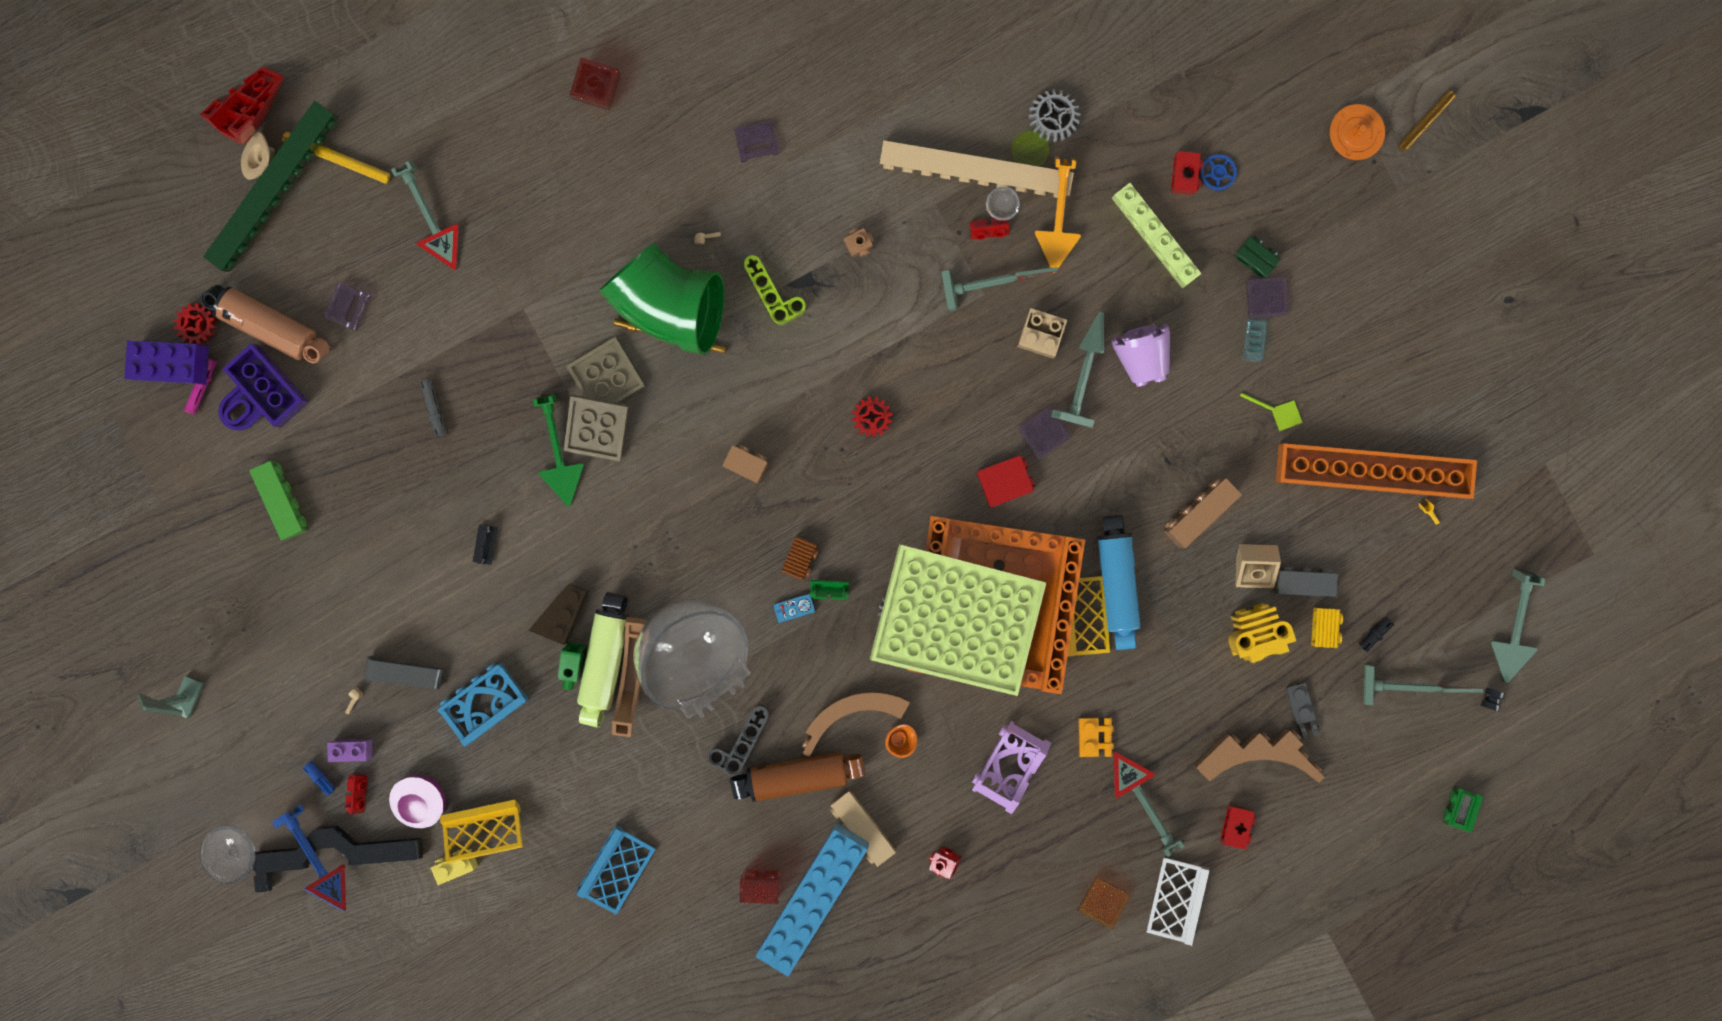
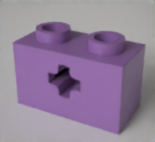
(349, 750)

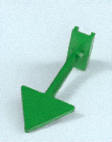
(563, 478)

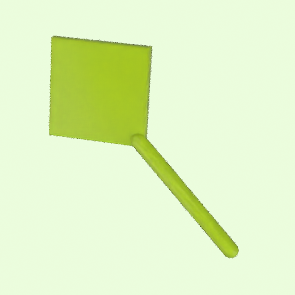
(1285, 414)

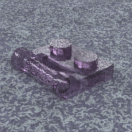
(756, 135)
(341, 304)

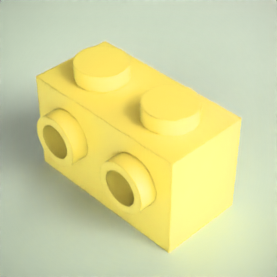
(447, 871)

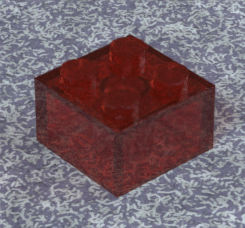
(595, 84)
(760, 887)

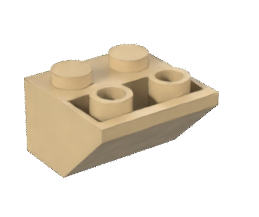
(1042, 333)

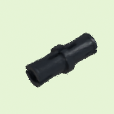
(1376, 634)

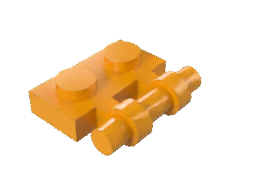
(1089, 737)

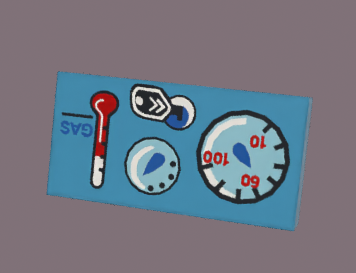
(794, 608)

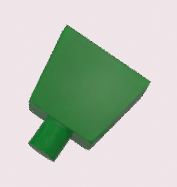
(571, 664)

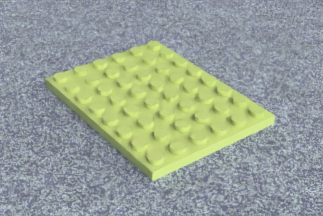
(957, 620)

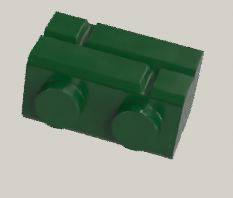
(1257, 257)

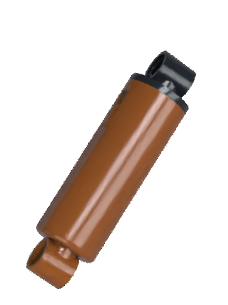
(797, 776)

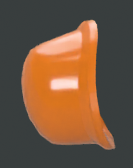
(901, 741)

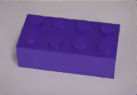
(166, 362)

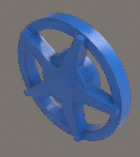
(1218, 172)

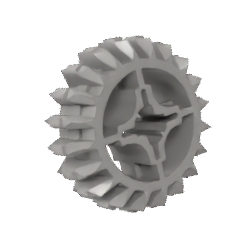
(1062, 112)

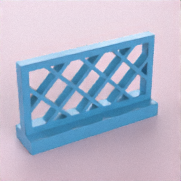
(599, 866)

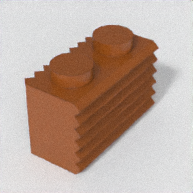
(799, 558)

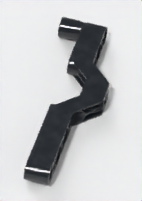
(336, 838)

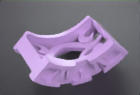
(1016, 792)

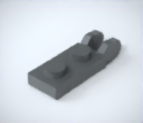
(1302, 708)

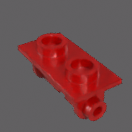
(981, 230)
(356, 802)

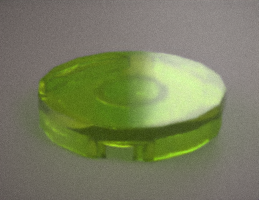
(1033, 154)

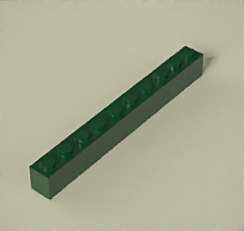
(271, 186)

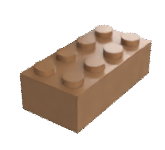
(1202, 512)

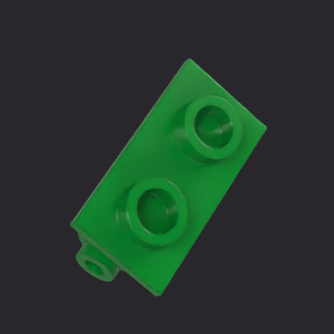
(837, 589)

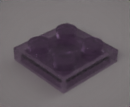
(1267, 297)
(1043, 433)

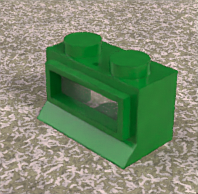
(1462, 809)

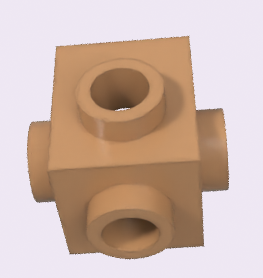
(859, 249)

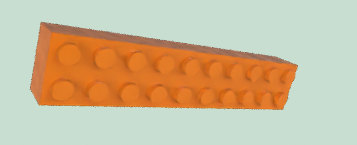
(1376, 471)

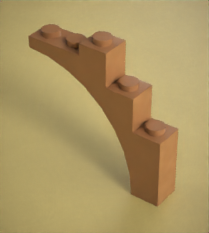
(1283, 748)

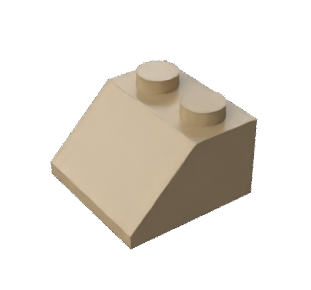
(1257, 566)

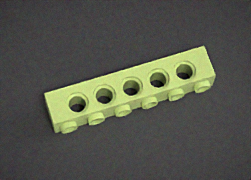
(1156, 235)

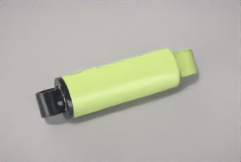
(603, 660)

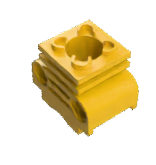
(1259, 633)

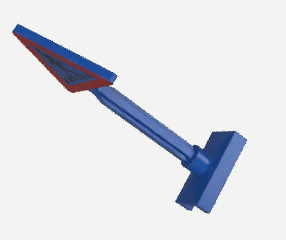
(329, 886)

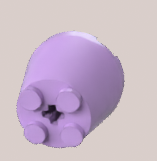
(1144, 353)

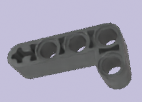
(402, 673)
(744, 738)

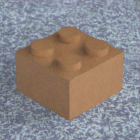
(745, 464)

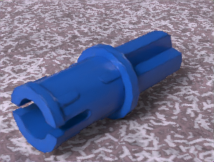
(319, 778)

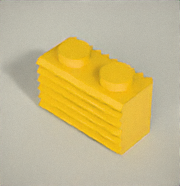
(1326, 627)

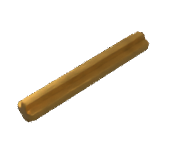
(1427, 120)

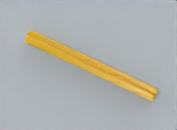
(349, 163)

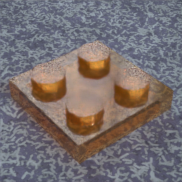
(1103, 902)

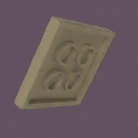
(606, 373)
(596, 427)

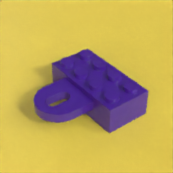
(261, 389)

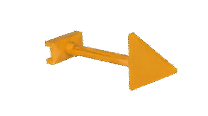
(1057, 244)

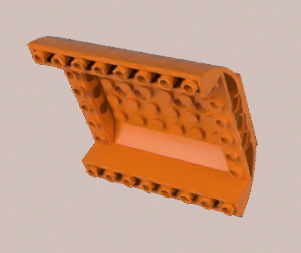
(1033, 556)

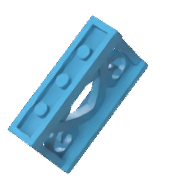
(474, 729)

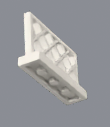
(1194, 905)

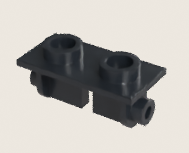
(485, 544)

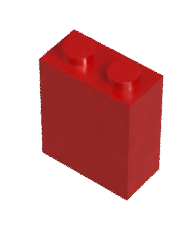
(1005, 481)

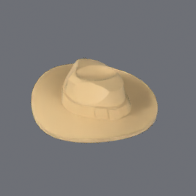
(256, 156)

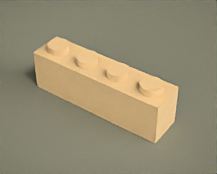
(860, 823)

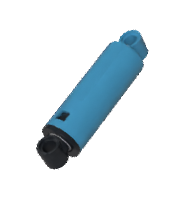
(1119, 582)

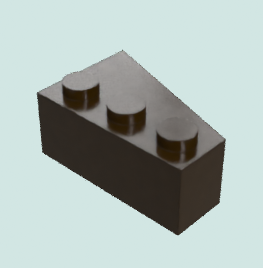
(561, 615)

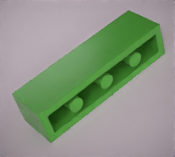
(278, 500)

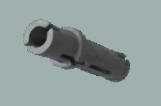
(435, 414)

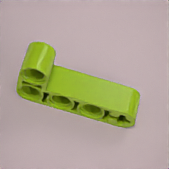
(769, 289)

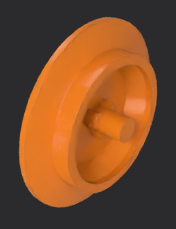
(1357, 132)

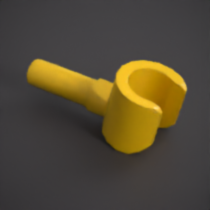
(1428, 509)

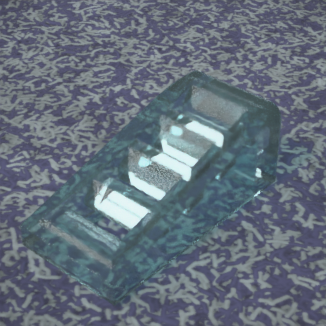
(1254, 356)

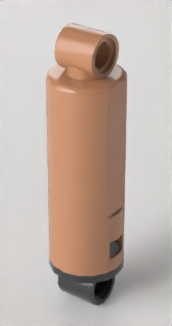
(264, 323)

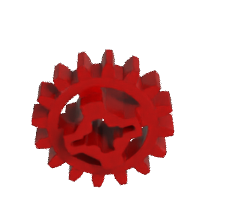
(187, 320)
(870, 408)

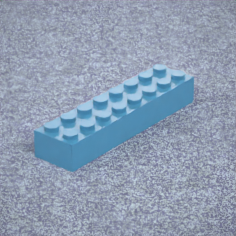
(812, 899)

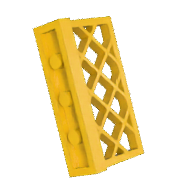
(1073, 639)
(475, 816)

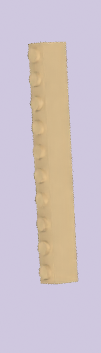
(971, 167)

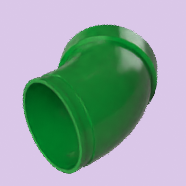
(668, 300)

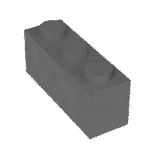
(1306, 582)

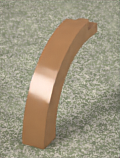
(630, 688)
(852, 703)

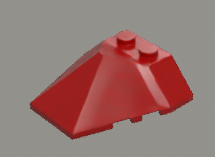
(246, 107)

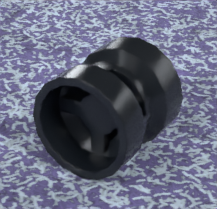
(1492, 699)

